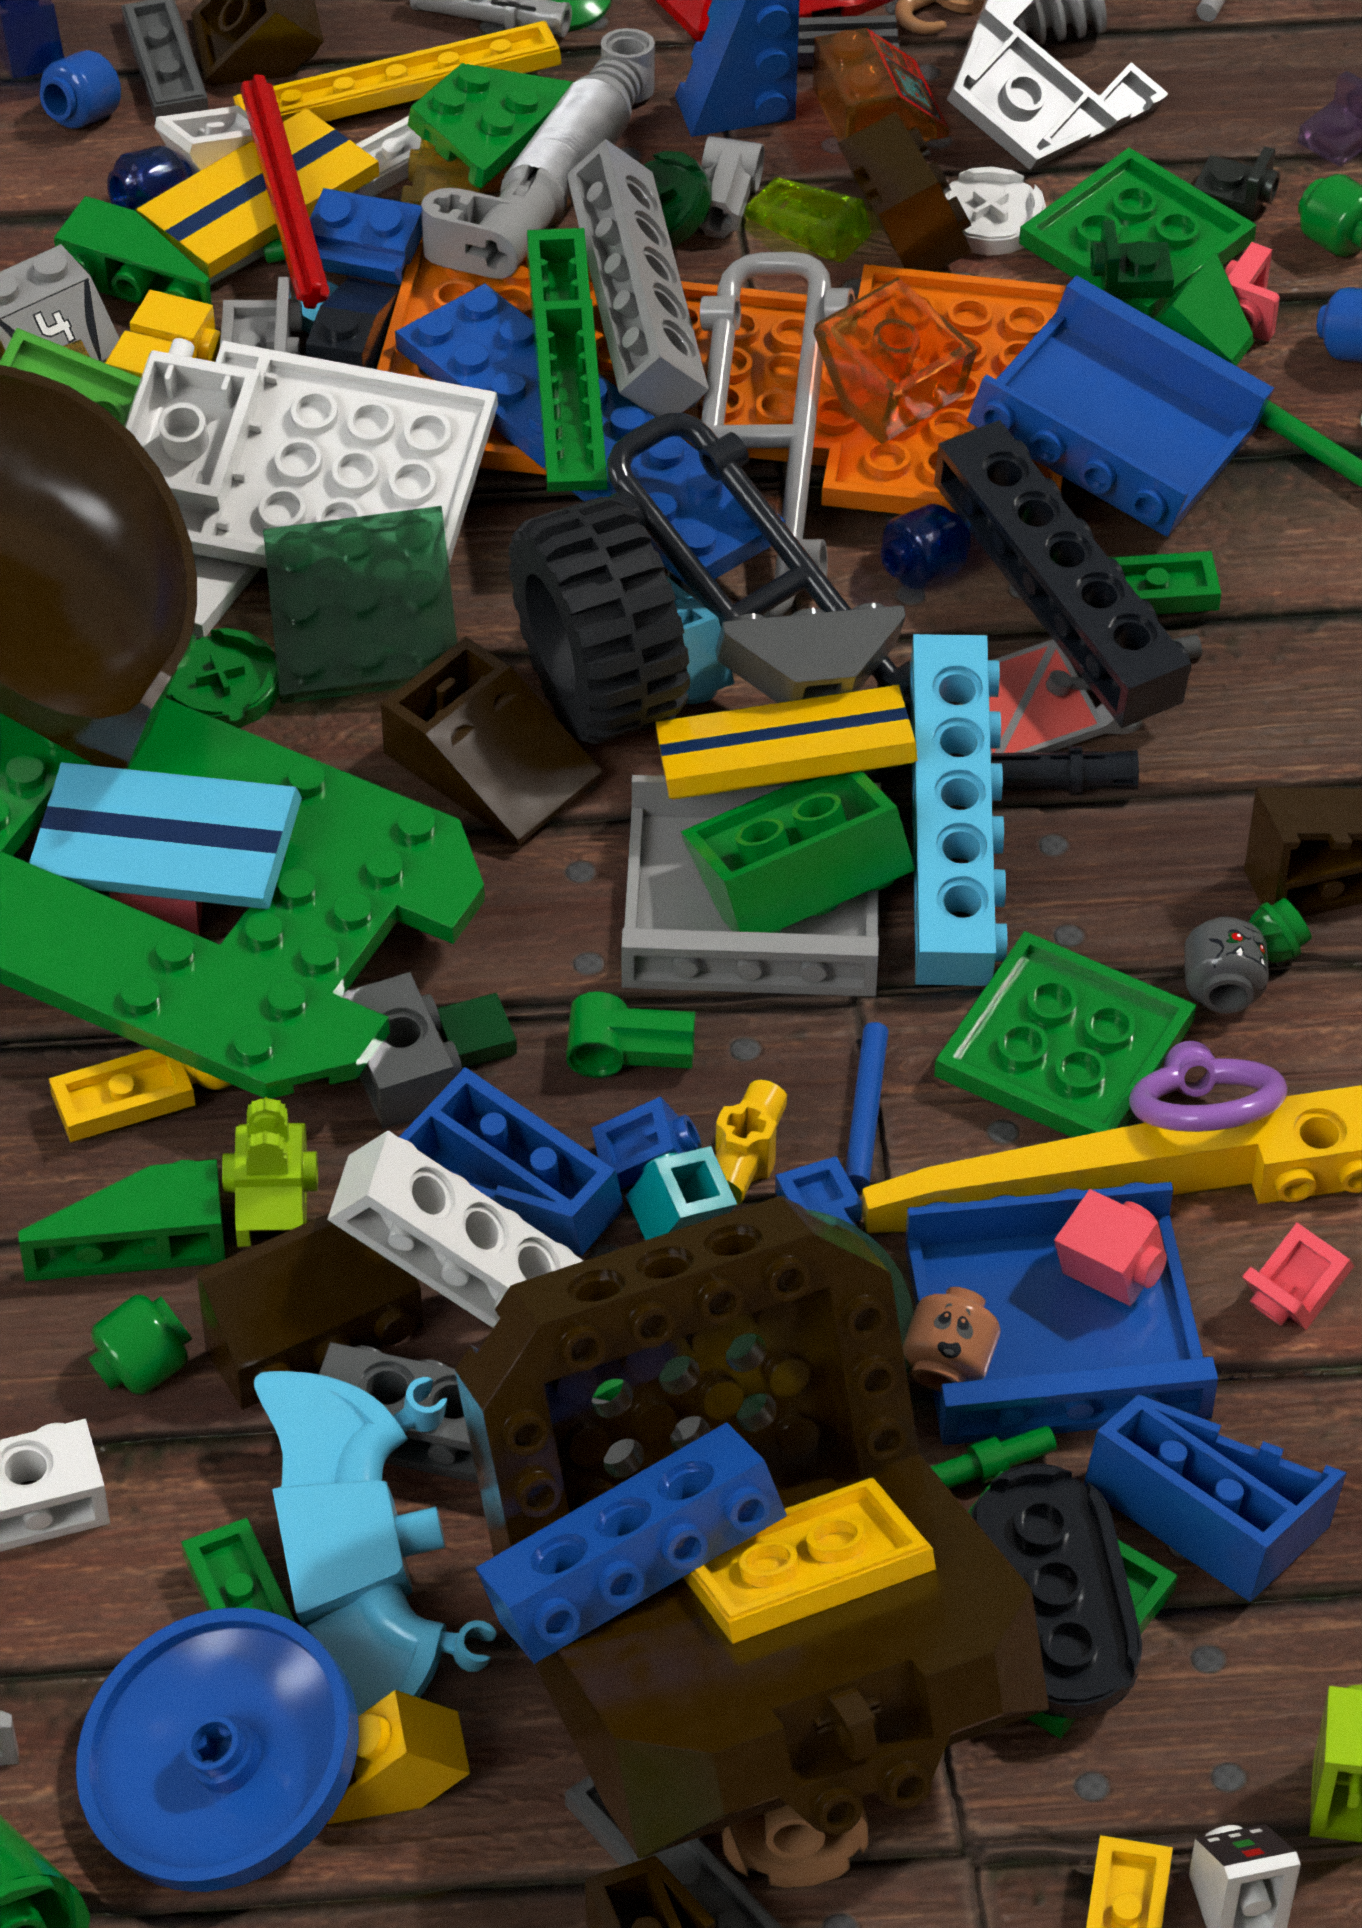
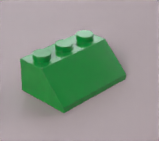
(799, 851)

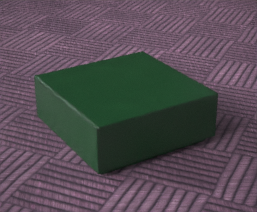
(478, 1030)

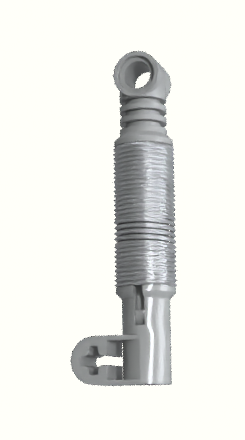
(490, 232)

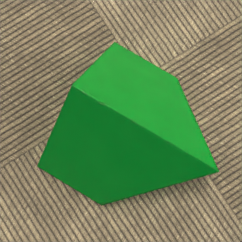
(1209, 313)

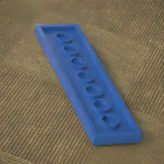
(491, 347)

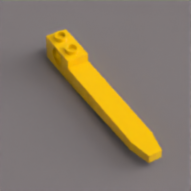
(1291, 1154)

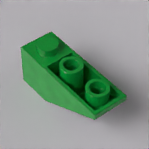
(128, 254)

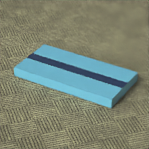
(167, 834)

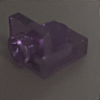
(1337, 127)

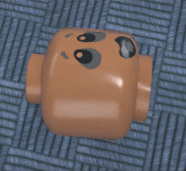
(951, 1338)

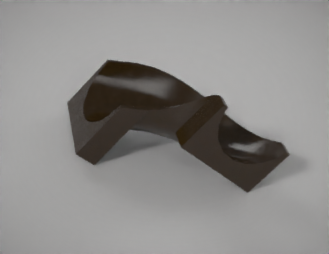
(89, 573)

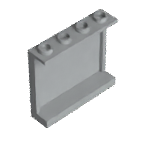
(681, 942)

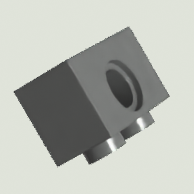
(412, 1060)

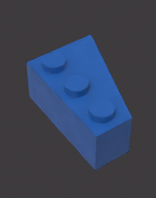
(743, 67)
(518, 1161)
(1210, 1497)

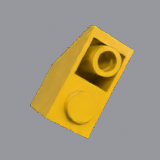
(403, 1757)

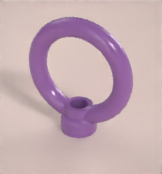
(1209, 1117)

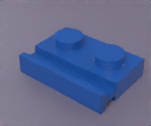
(365, 235)

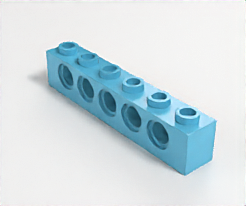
(947, 946)

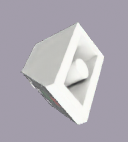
(1244, 1877)

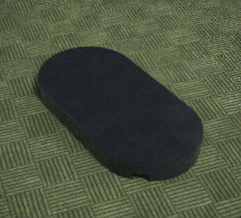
(1070, 1557)

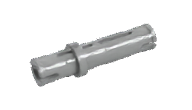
(504, 12)

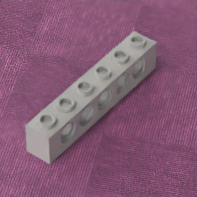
(637, 282)

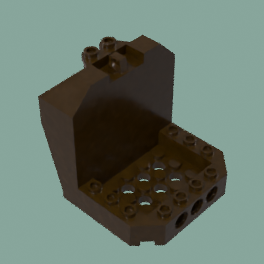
(659, 1698)

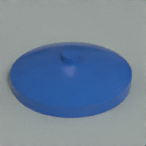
(217, 1749)

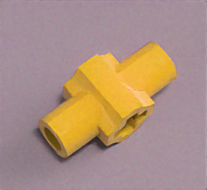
(749, 1136)

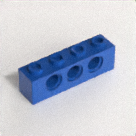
(631, 1542)

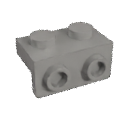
(264, 322)

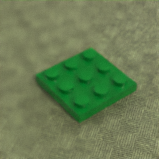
(1145, 207)
(1063, 1038)

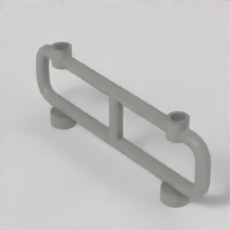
(723, 317)

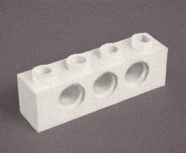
(440, 1226)
(67, 1488)

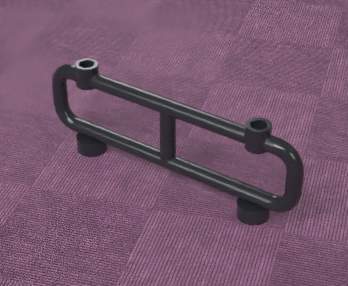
(723, 461)

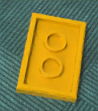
(812, 1561)

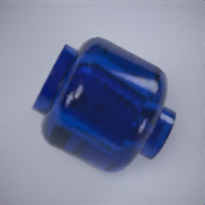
(145, 175)
(925, 546)

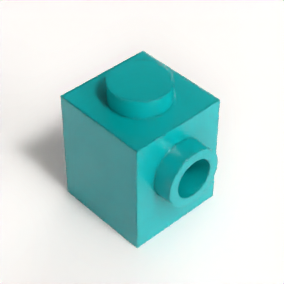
(680, 1192)

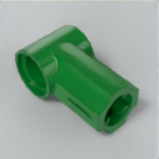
(610, 1035)

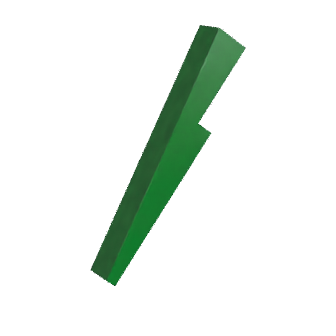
(566, 360)

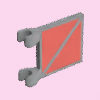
(1037, 718)

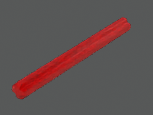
(284, 192)

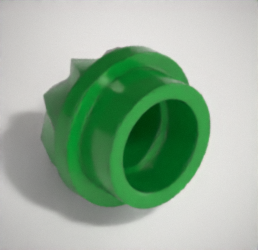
(1282, 929)

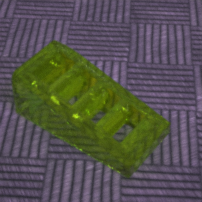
(830, 221)

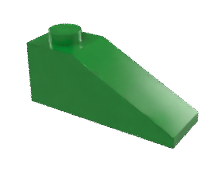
(138, 1224)

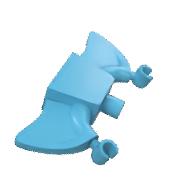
(345, 1535)

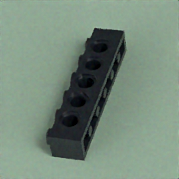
(1062, 573)

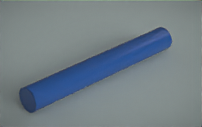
(866, 1104)

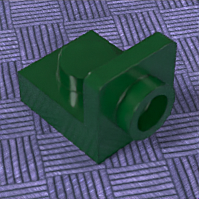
(1131, 268)

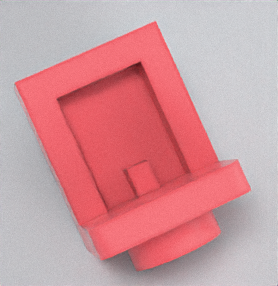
(1250, 283)
(1297, 1278)

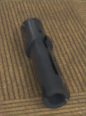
(1068, 770)

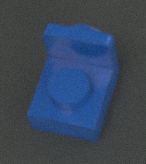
(641, 1136)

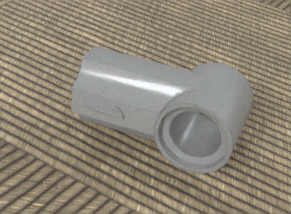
(734, 172)

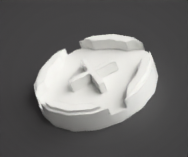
(996, 207)

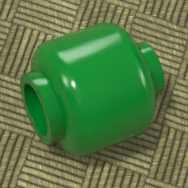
(1333, 214)
(139, 1345)

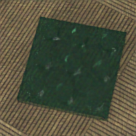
(359, 602)

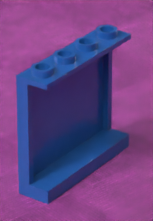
(1124, 406)
(1062, 1347)

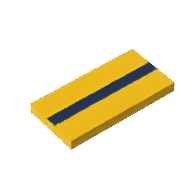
(227, 208)
(785, 742)

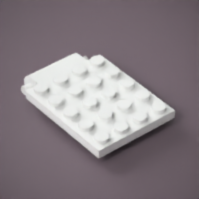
(302, 442)

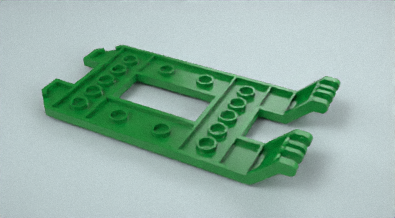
(270, 996)

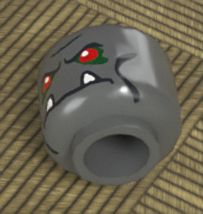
(1226, 964)

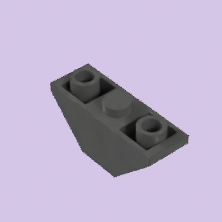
(810, 650)

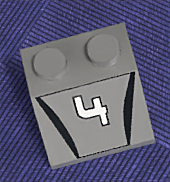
(56, 302)

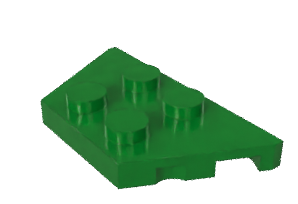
(484, 116)

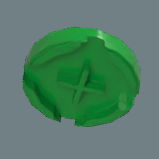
(227, 677)

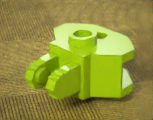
(269, 1171)

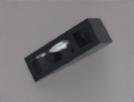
(353, 323)

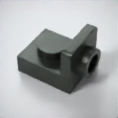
(1240, 185)

